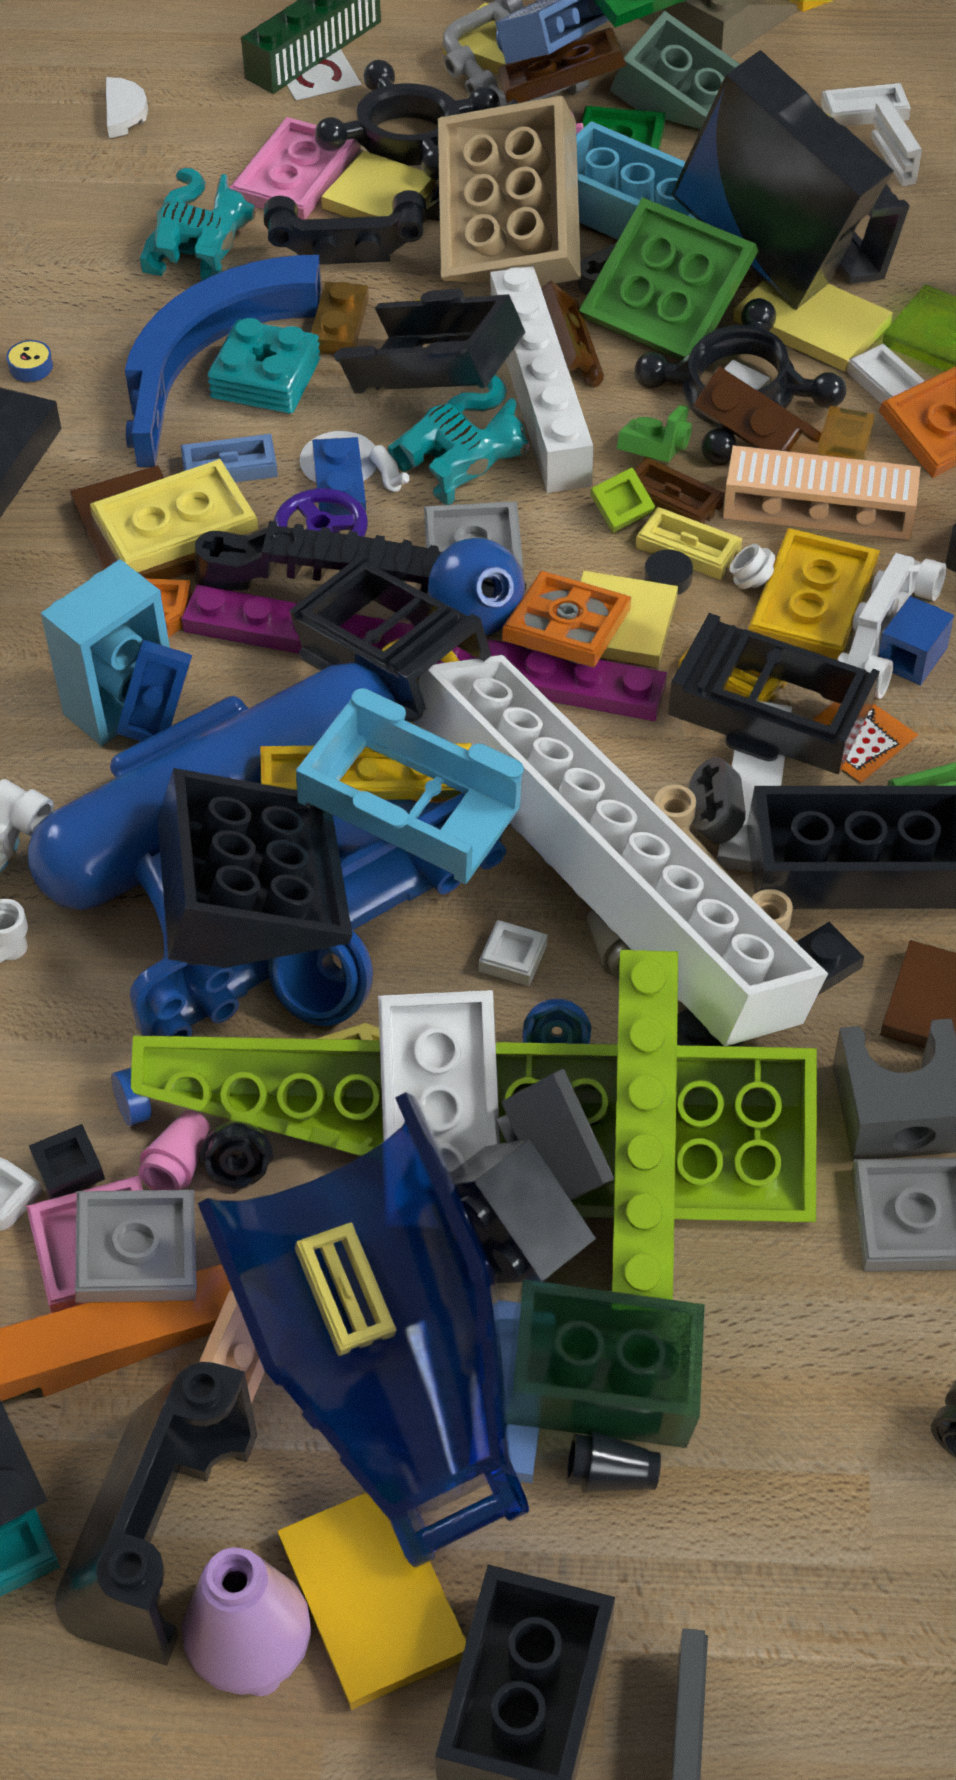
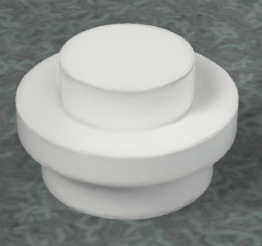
(752, 566)

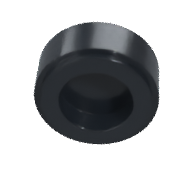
(669, 568)

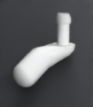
(389, 469)

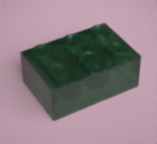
(605, 1363)

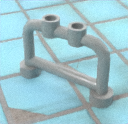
(462, 60)

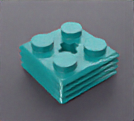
(264, 365)

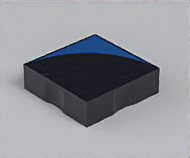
(780, 178)

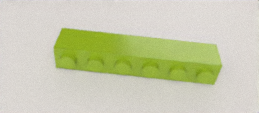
(645, 1124)

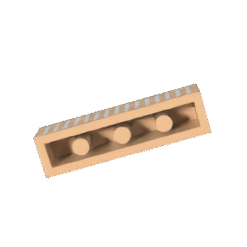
(821, 492)

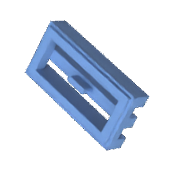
(243, 457)

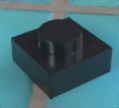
(67, 1162)

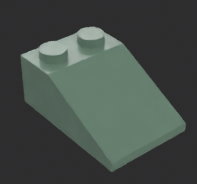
(673, 73)

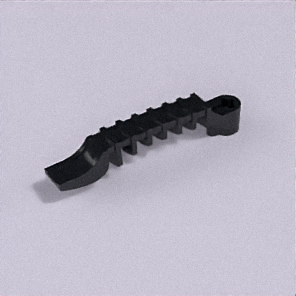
(234, 559)

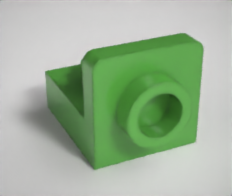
(650, 439)

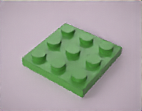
(668, 279)

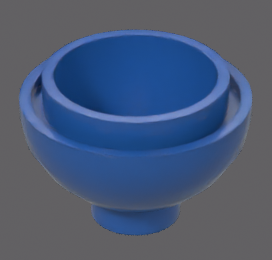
(460, 573)
(317, 988)

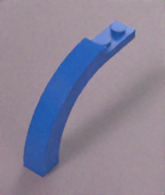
(201, 316)

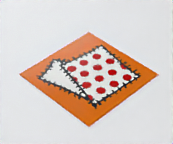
(876, 743)

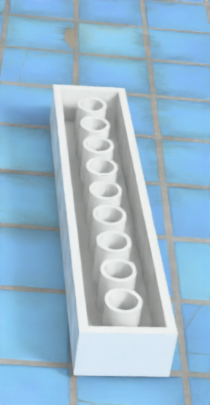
(627, 854)

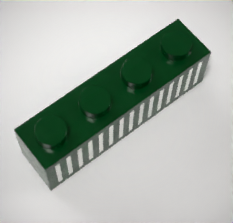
(302, 38)

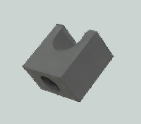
(897, 1111)

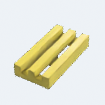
(703, 557)
(362, 1335)

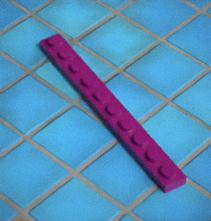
(268, 624)

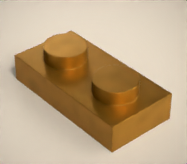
(340, 315)

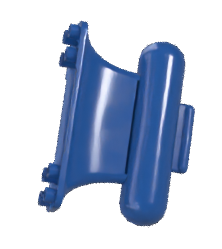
(112, 837)

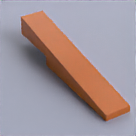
(103, 1337)

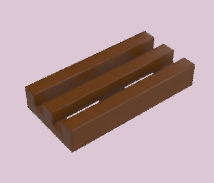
(670, 496)

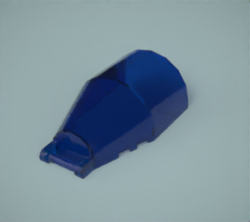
(410, 1412)

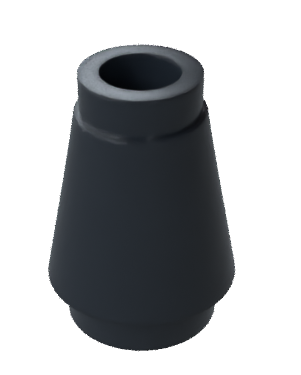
(610, 1464)

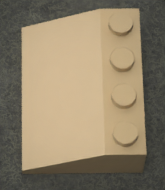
(509, 192)

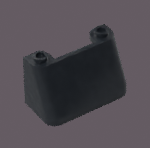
(115, 1571)

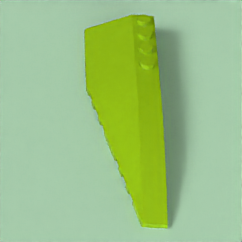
(739, 1110)

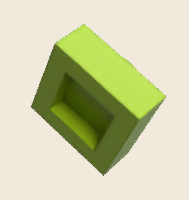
(622, 500)

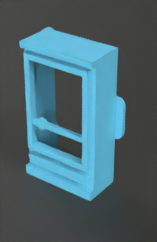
(482, 773)

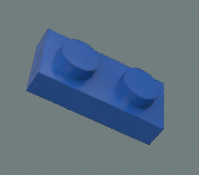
(338, 468)
(153, 691)

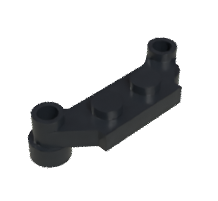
(346, 238)

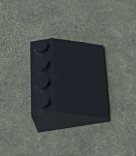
(247, 872)

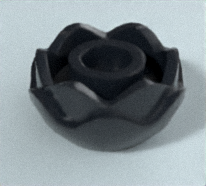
(239, 1169)

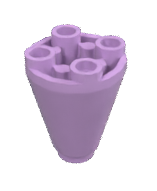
(245, 1624)

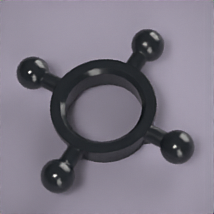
(399, 101)
(750, 338)

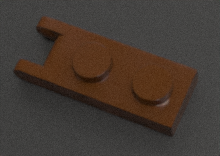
(572, 334)
(751, 414)

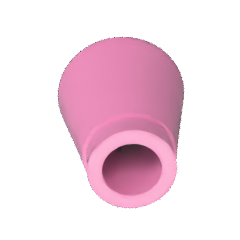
(174, 1153)

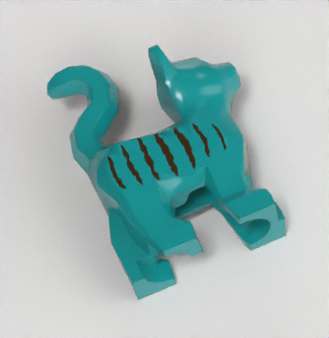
(195, 229)
(459, 445)

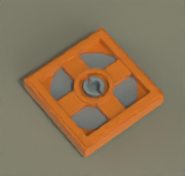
(566, 618)

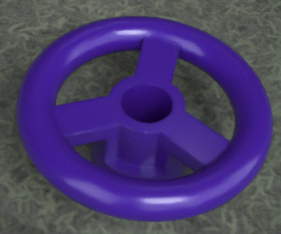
(317, 519)

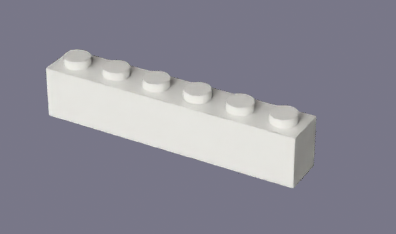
(545, 387)

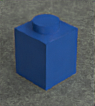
(916, 639)

